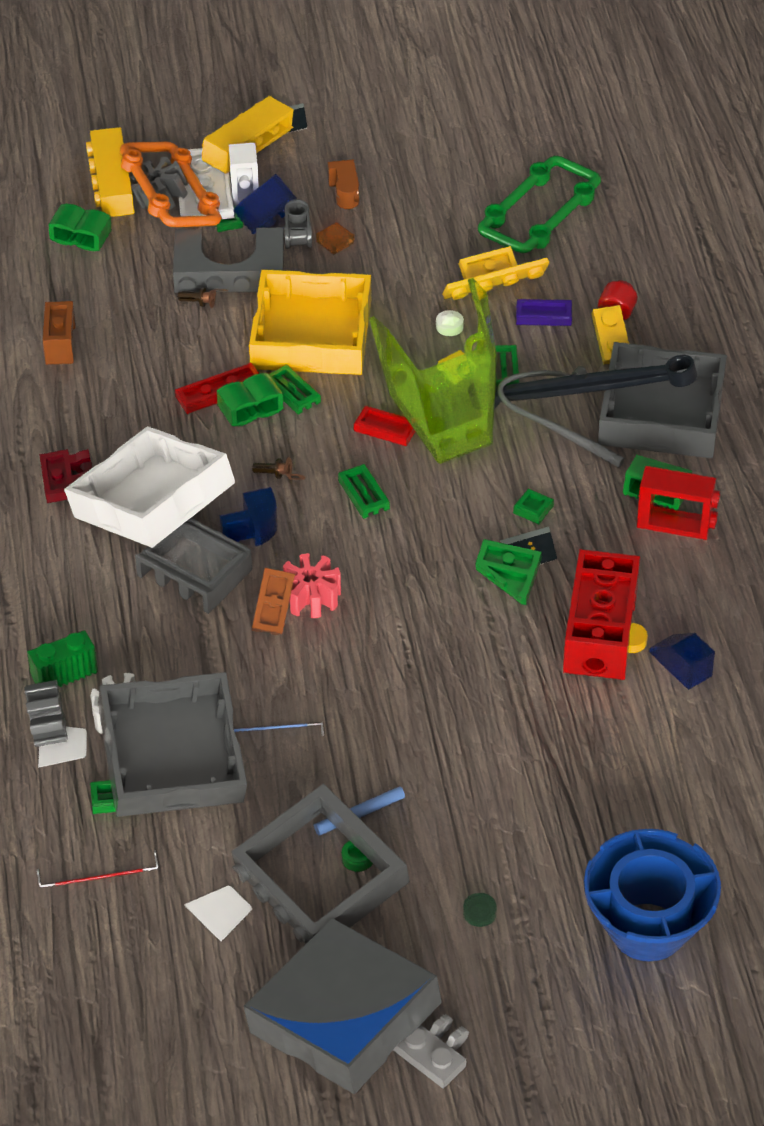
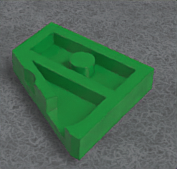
(509, 568)

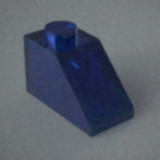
(685, 658)

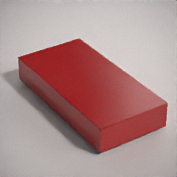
(384, 426)

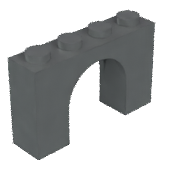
(195, 271)

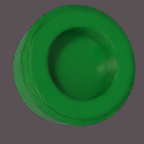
(354, 859)

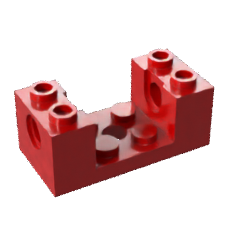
(601, 614)

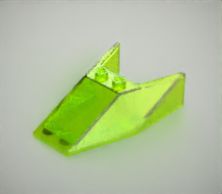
(449, 401)

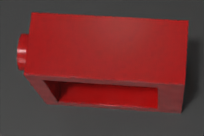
(681, 486)

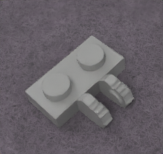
(433, 1056)

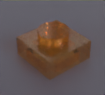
(335, 238)

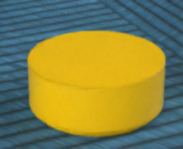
(638, 638)

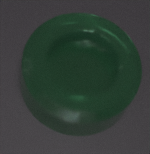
(479, 909)

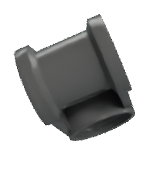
(297, 224)

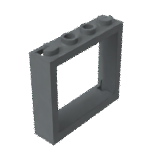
(322, 800)

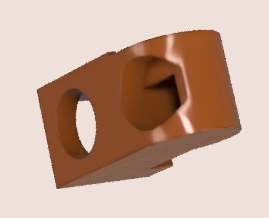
(344, 177)

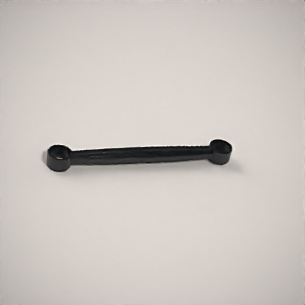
(603, 380)

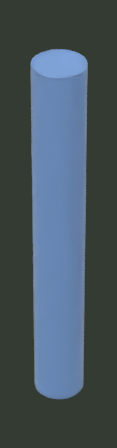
(365, 808)

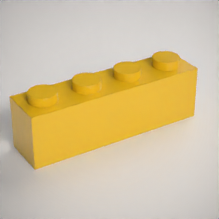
(258, 125)
(109, 178)

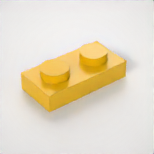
(609, 329)

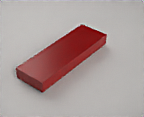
(204, 392)

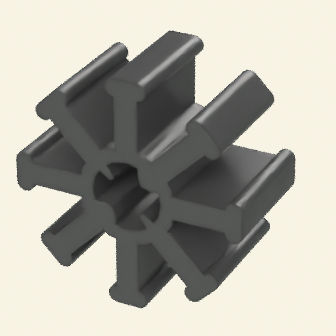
(165, 179)
(46, 713)

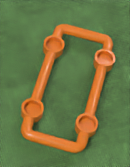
(159, 203)

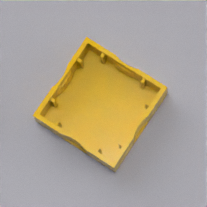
(311, 322)

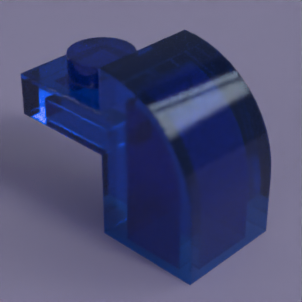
(255, 521)

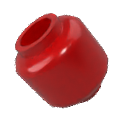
(621, 294)

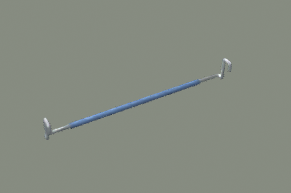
(281, 726)

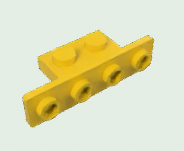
(492, 270)

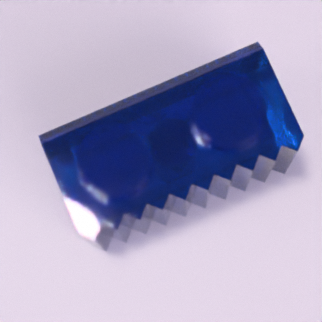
(264, 204)

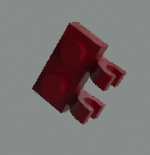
(58, 469)

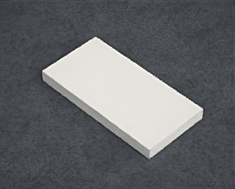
(212, 181)

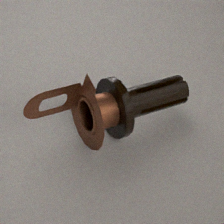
(202, 297)
(277, 468)

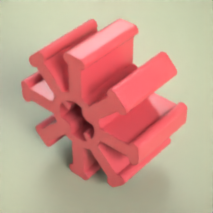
(313, 585)

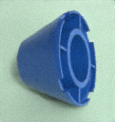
(654, 870)

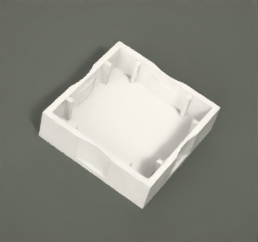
(150, 486)

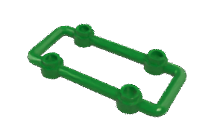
(539, 175)

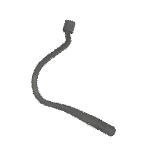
(582, 441)

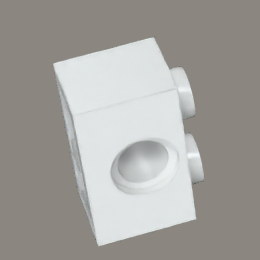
(243, 170)

